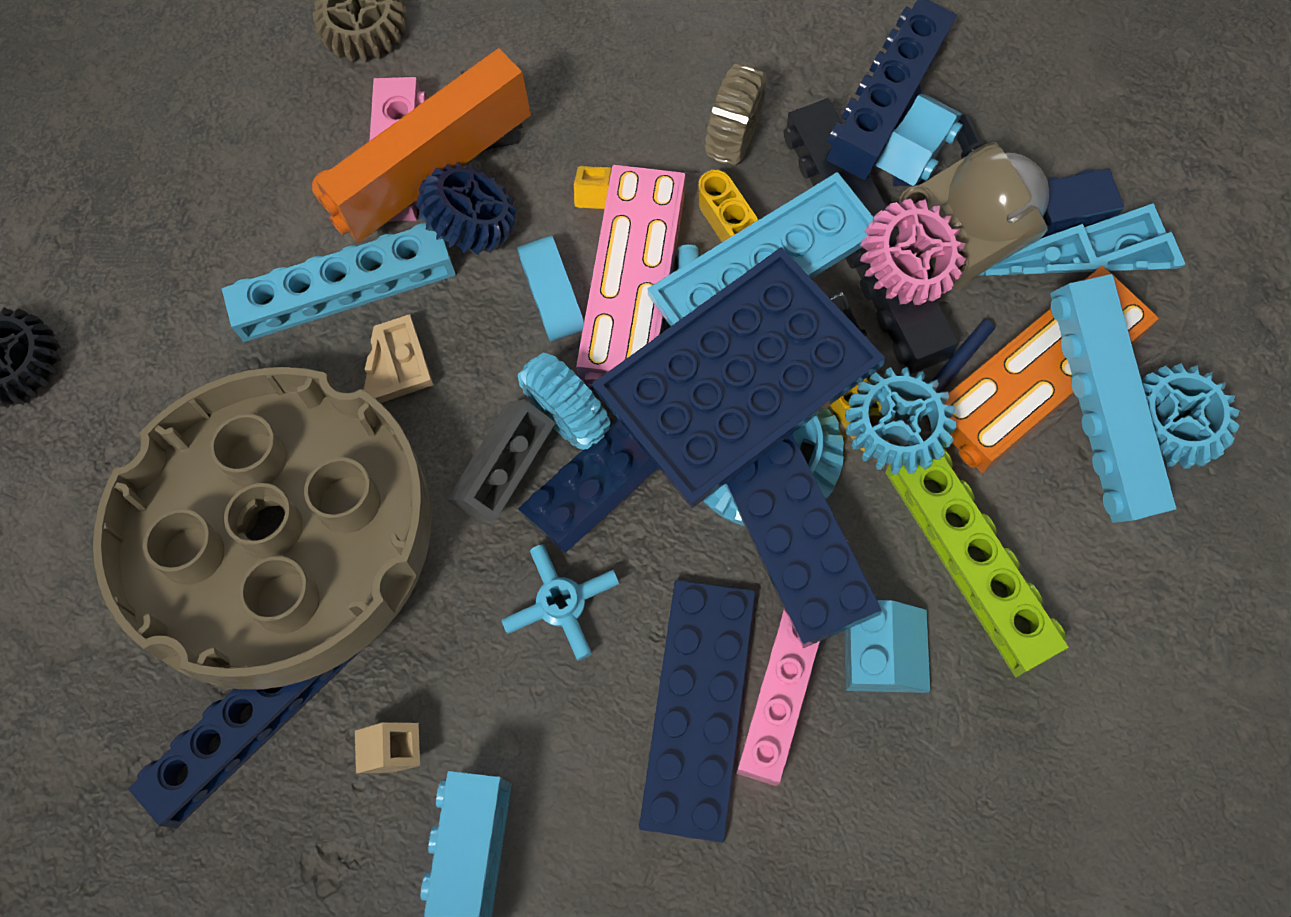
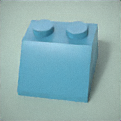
(889, 651)

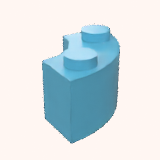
(919, 139)

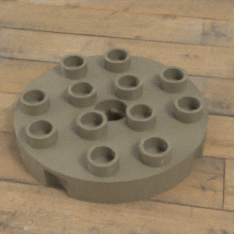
(280, 606)

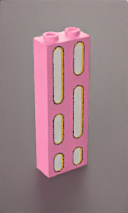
(632, 255)

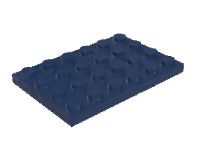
(737, 376)

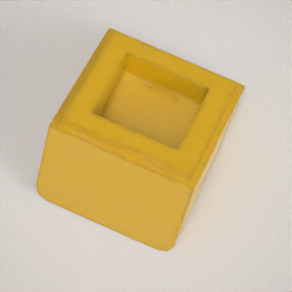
(591, 187)

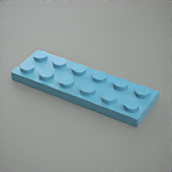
(812, 228)

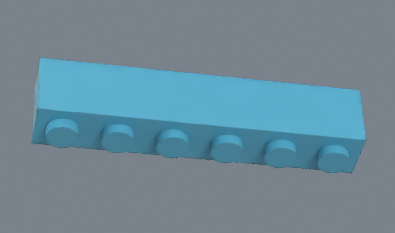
(1112, 399)

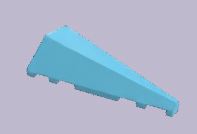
(1118, 244)

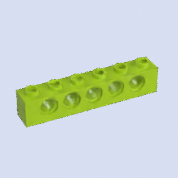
(974, 578)

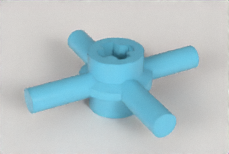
(548, 610)

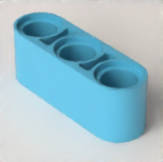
(551, 288)

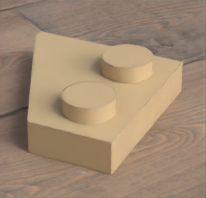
(396, 361)

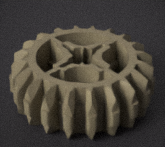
(359, 26)
(735, 114)

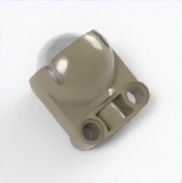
(993, 200)

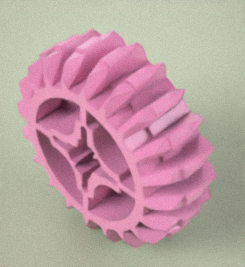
(925, 235)

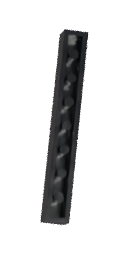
(918, 331)

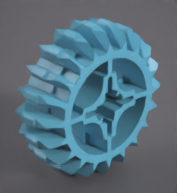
(1181, 391)
(888, 394)
(565, 400)

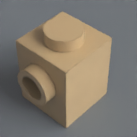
(387, 748)

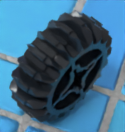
(29, 354)

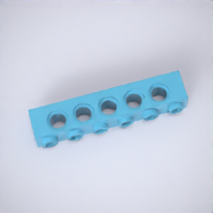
(324, 296)

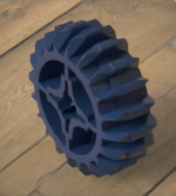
(466, 208)

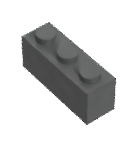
(501, 461)

